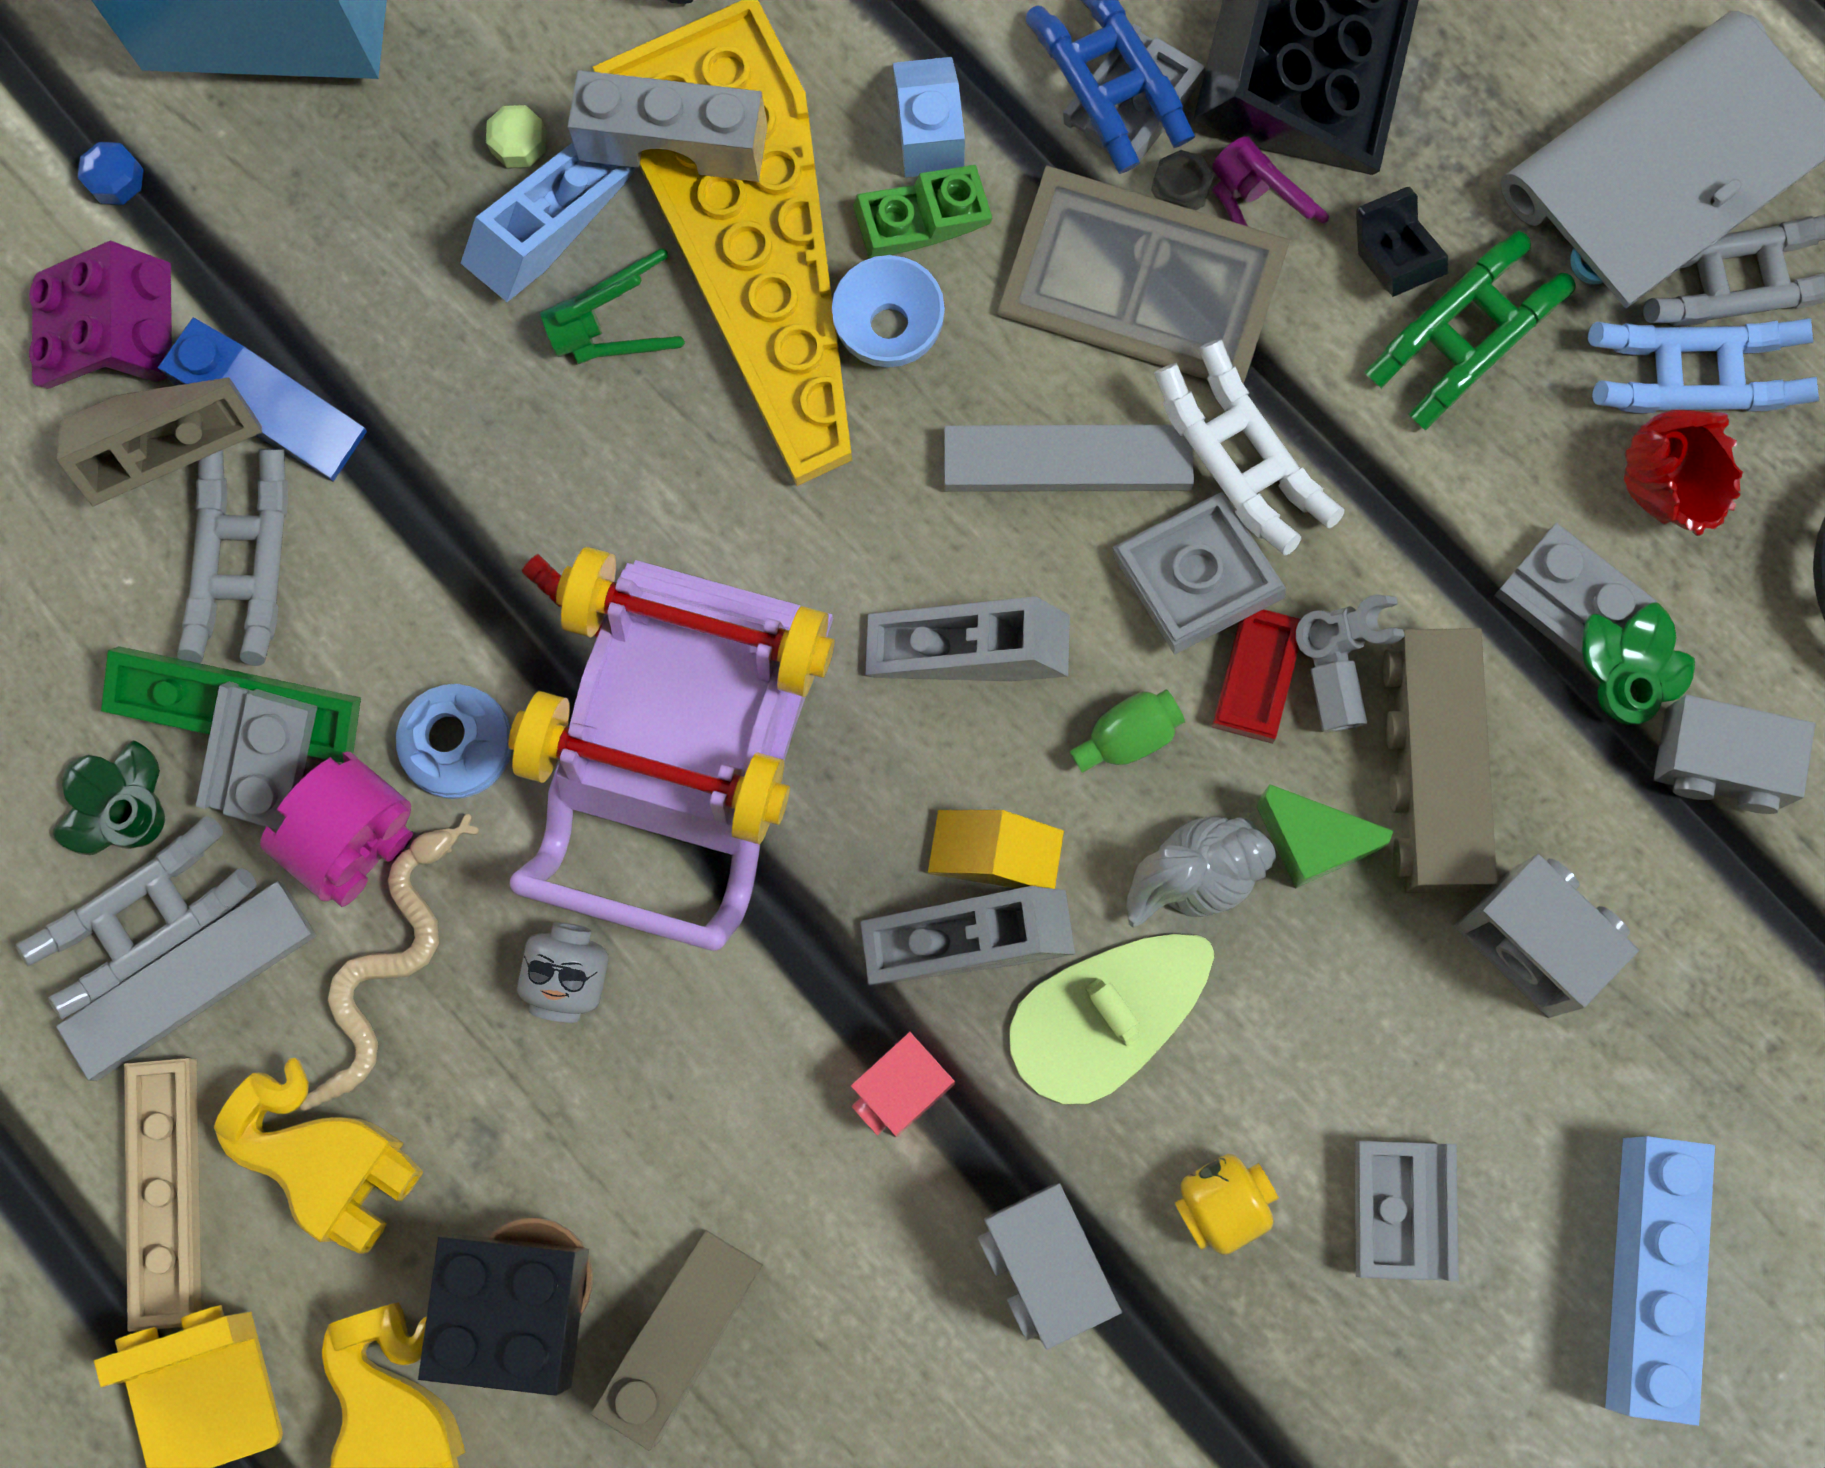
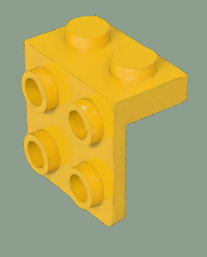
(197, 1392)

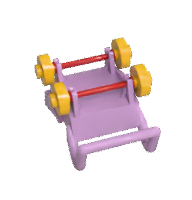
(670, 726)

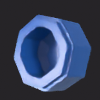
(110, 173)

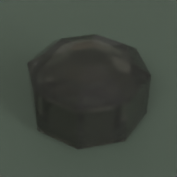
(1183, 180)

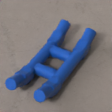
(1101, 100)

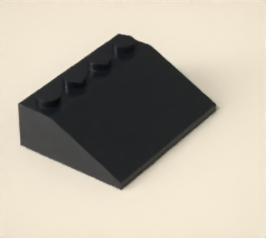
(1308, 76)

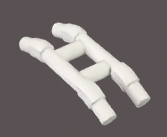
(1245, 417)

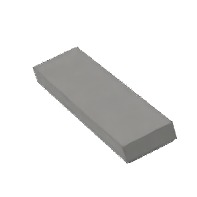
(1067, 458)
(185, 981)

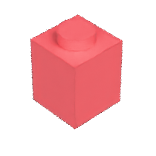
(900, 1087)

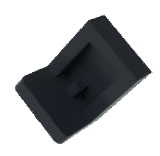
(1397, 244)

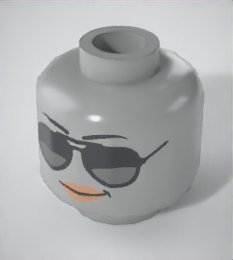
(562, 973)

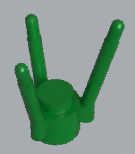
(575, 323)

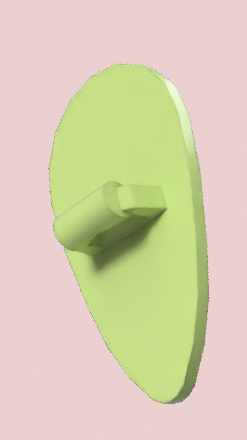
(1107, 1016)

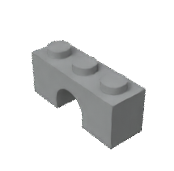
(712, 125)

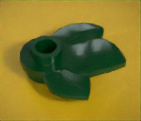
(104, 798)

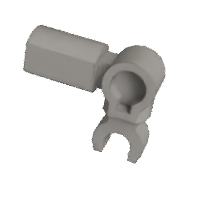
(1328, 640)

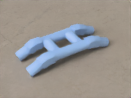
(1730, 345)

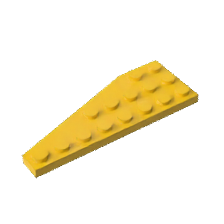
(754, 242)

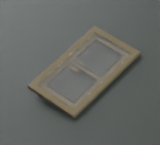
(1141, 274)

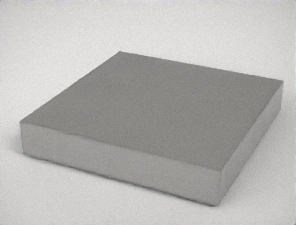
(1198, 572)

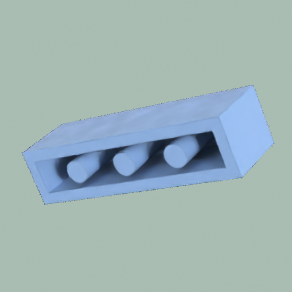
(1660, 1279)

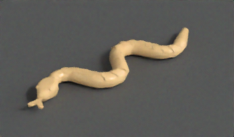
(423, 850)

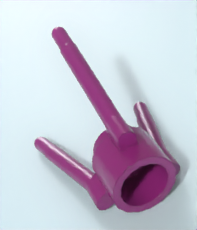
(1249, 175)

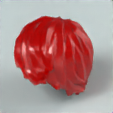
(1684, 469)

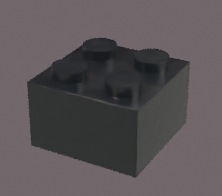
(503, 1314)

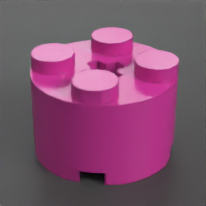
(338, 828)

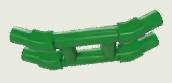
(1470, 361)

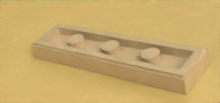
(162, 1193)

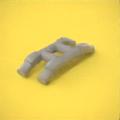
(1777, 291)
(215, 526)
(101, 918)

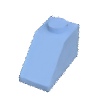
(929, 115)

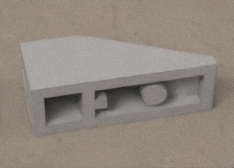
(970, 642)
(968, 935)

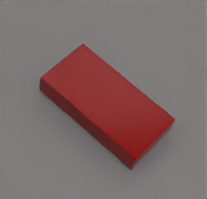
(1258, 676)

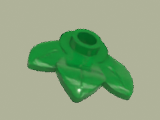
(1636, 656)

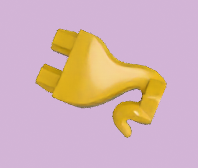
(320, 1164)
(385, 1414)

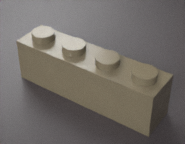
(1441, 761)

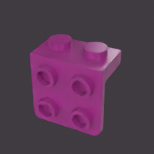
(100, 313)

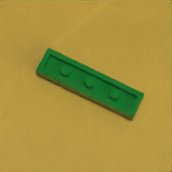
(186, 694)

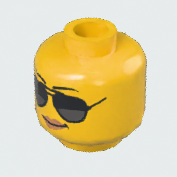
(1227, 1204)

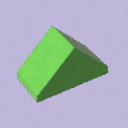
(1316, 837)

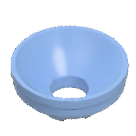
(884, 285)
(474, 762)

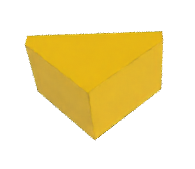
(995, 848)

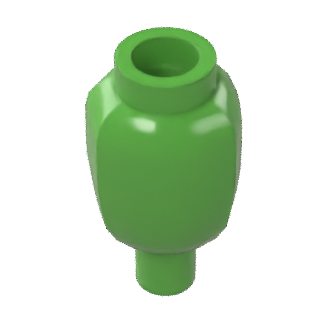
(1130, 731)

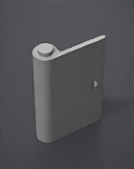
(1640, 170)

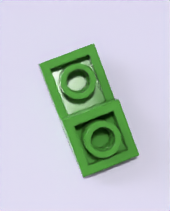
(920, 215)

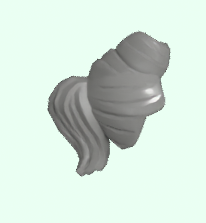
(1201, 869)

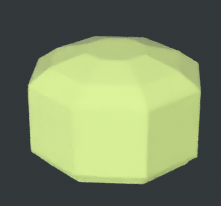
(516, 136)

